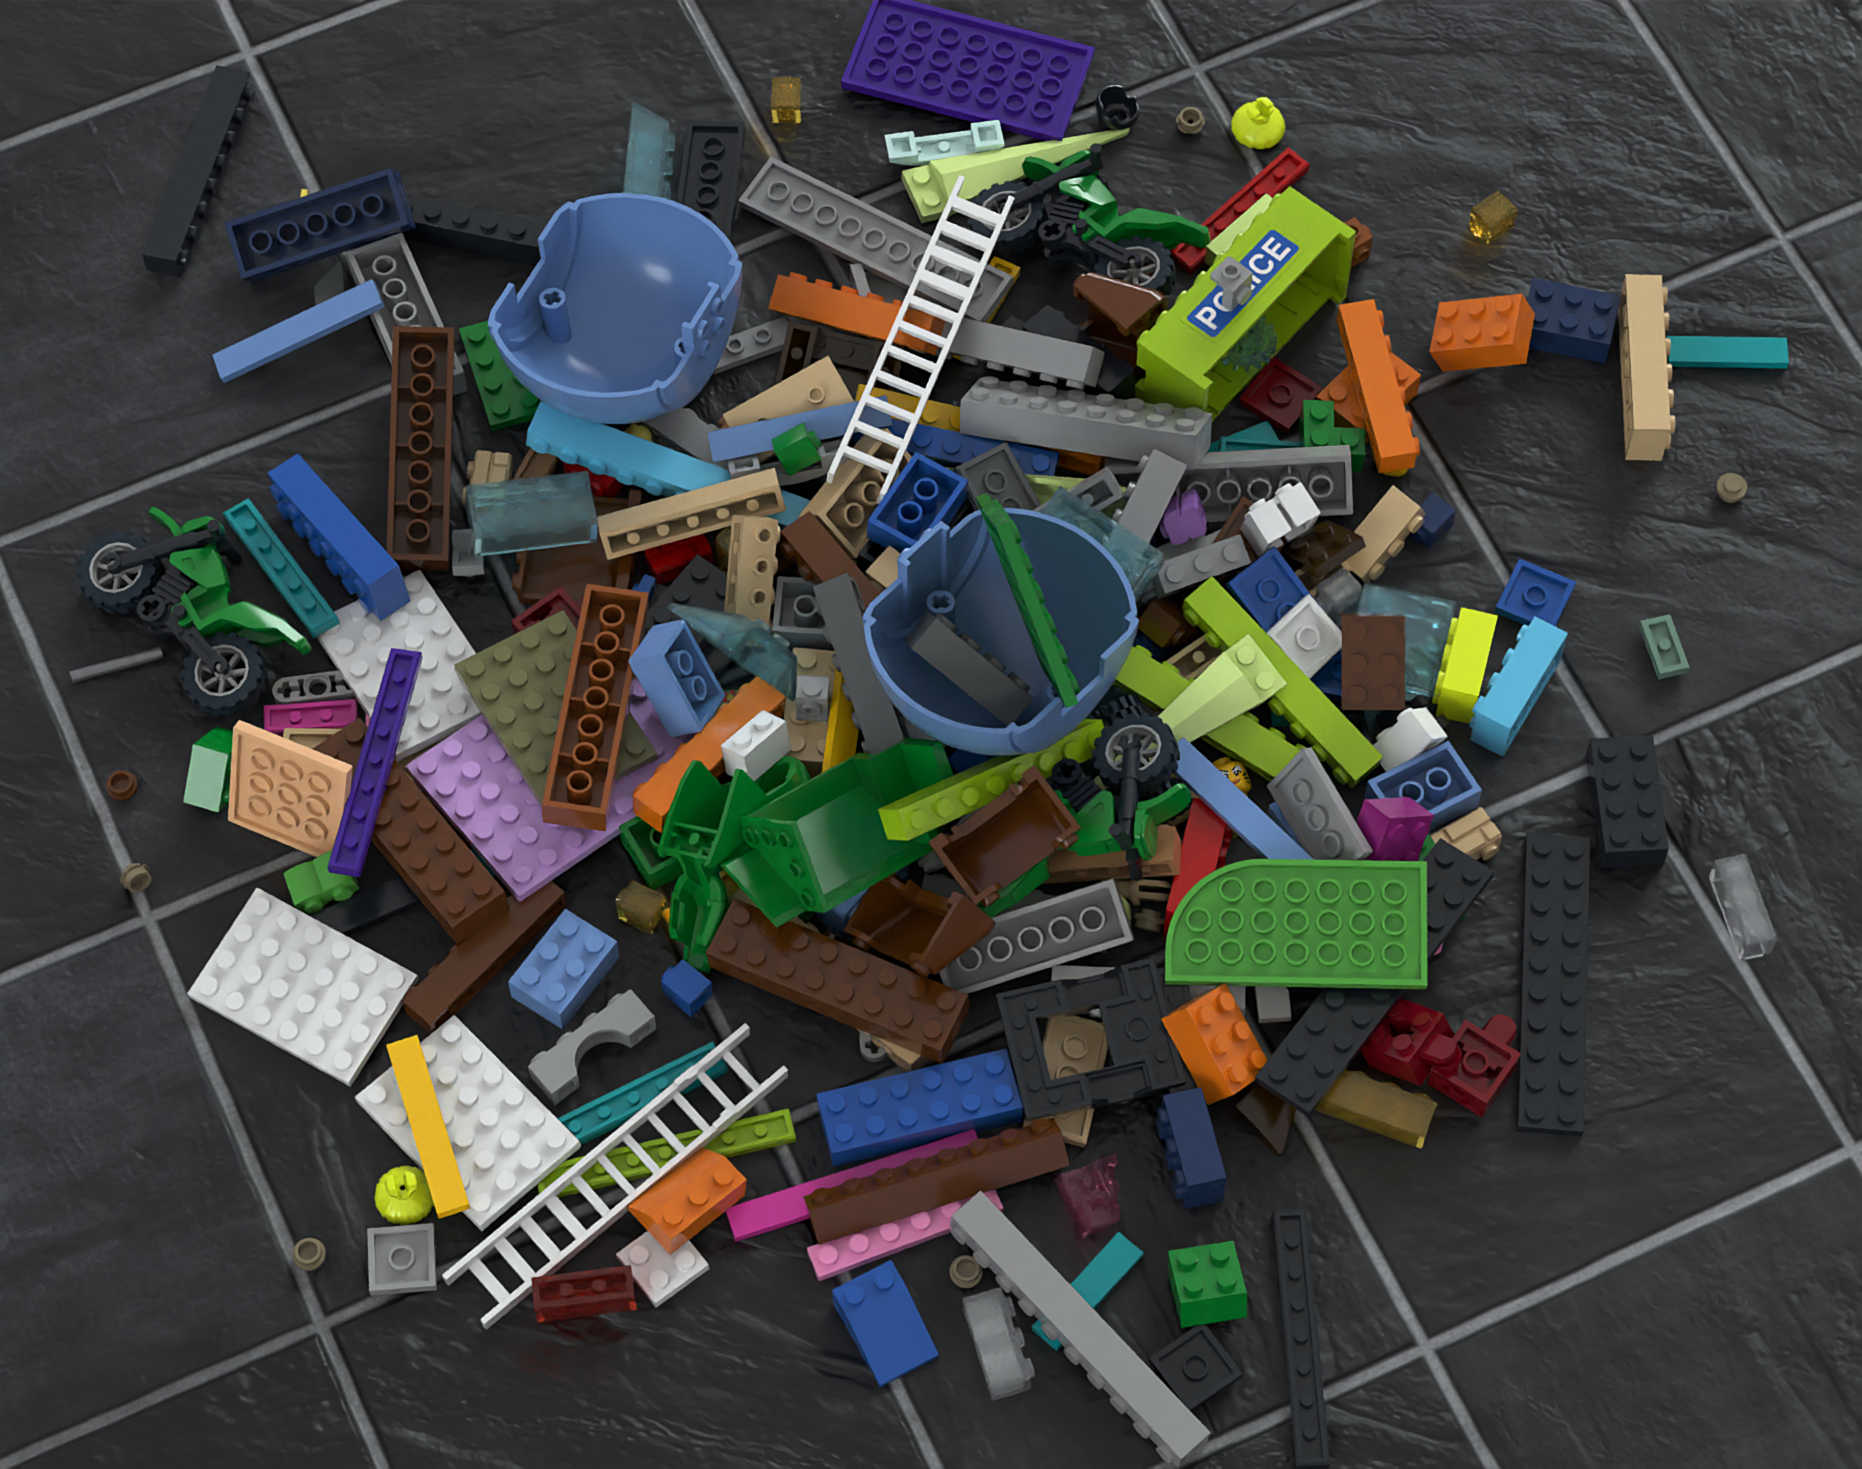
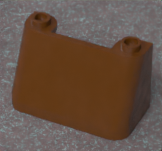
(1119, 313)
(1006, 838)
(916, 924)

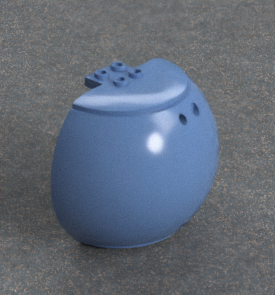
(621, 309)
(966, 583)

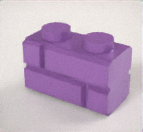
(1184, 518)

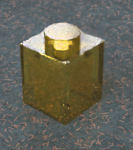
(786, 99)
(1492, 217)
(640, 906)

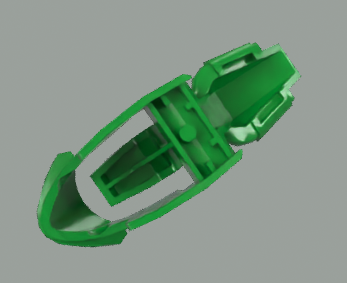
(706, 832)

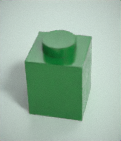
(797, 448)

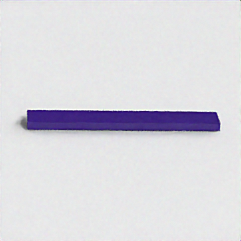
(375, 763)

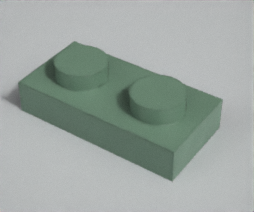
(1664, 646)

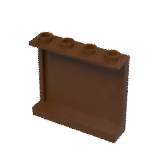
(576, 564)

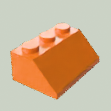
(689, 1198)

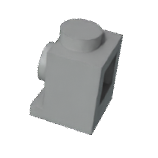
(812, 698)

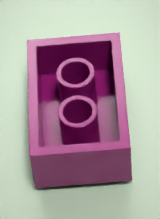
(1394, 828)

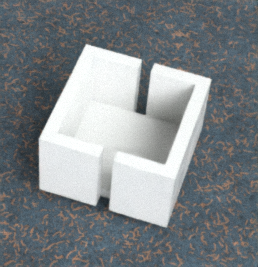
(1285, 515)

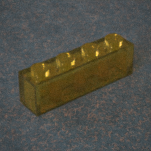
(1380, 1107)

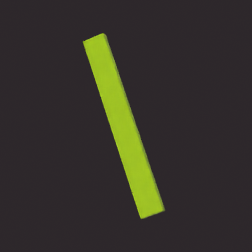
(739, 1138)

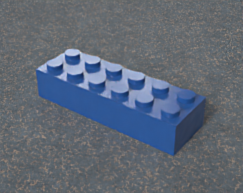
(338, 538)
(919, 1107)

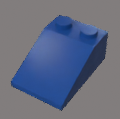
(884, 1323)

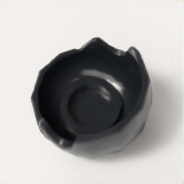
(1116, 108)

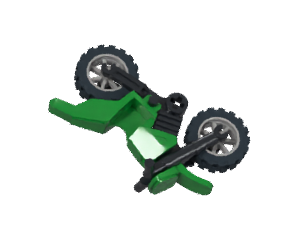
(1087, 223)
(190, 605)
(1105, 820)

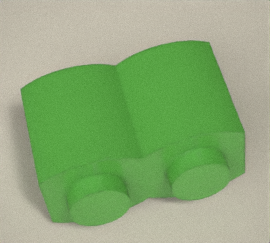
(314, 886)

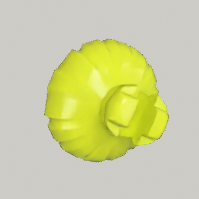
(1258, 124)
(405, 1205)

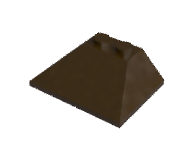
(850, 355)

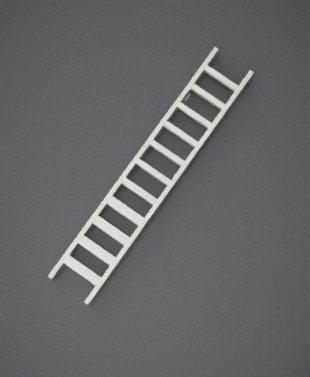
(946, 286)
(573, 1175)

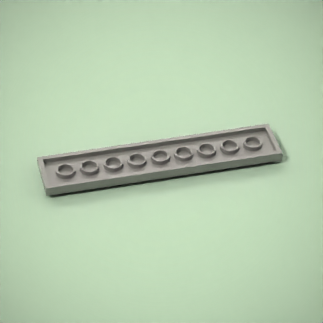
(864, 236)

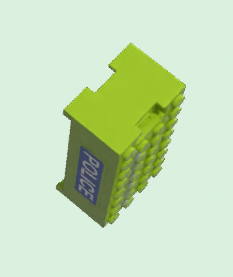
(1297, 264)

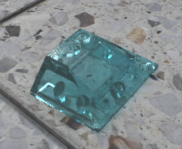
(1426, 630)
(745, 644)

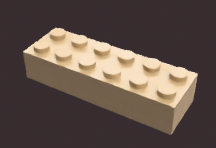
(1645, 367)

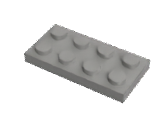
(1317, 811)

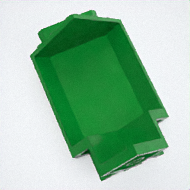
(828, 834)

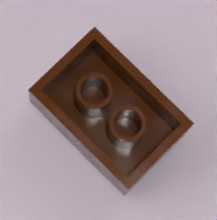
(1373, 661)

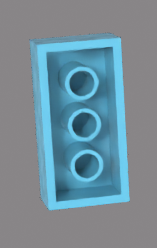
(1517, 685)

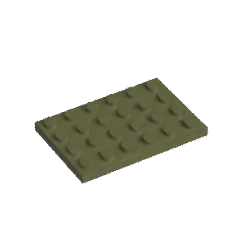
(521, 696)

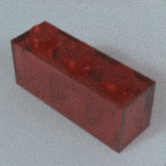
(584, 1293)

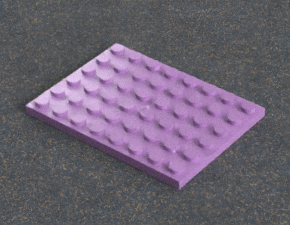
(500, 817)

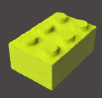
(1464, 664)

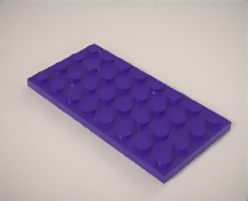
(968, 68)

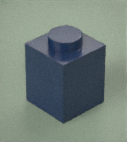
(1437, 520)

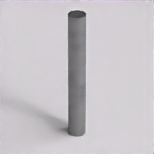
(116, 664)

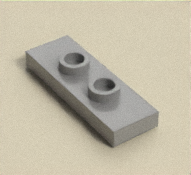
(753, 344)

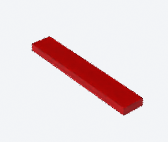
(1271, 180)

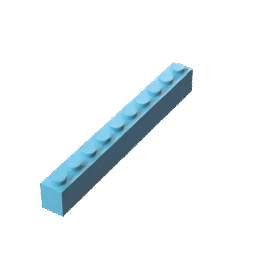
(632, 458)

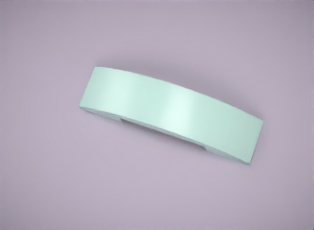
(919, 151)

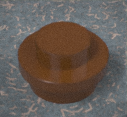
(121, 785)

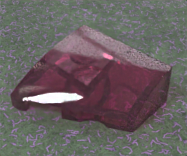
(1092, 1195)

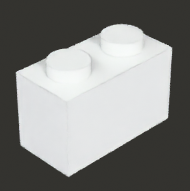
(1409, 737)
(756, 745)

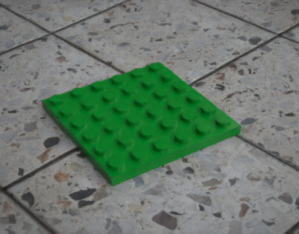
(1029, 599)

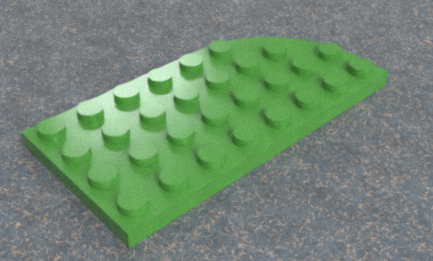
(1303, 926)

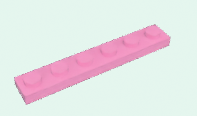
(881, 1241)

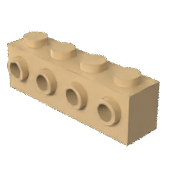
(752, 567)

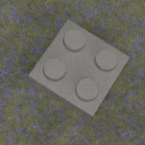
(402, 1259)

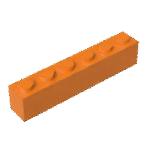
(849, 311)
(1377, 386)
(655, 796)

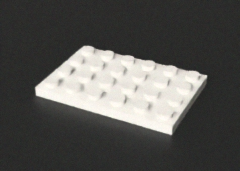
(423, 625)
(303, 986)
(494, 1123)

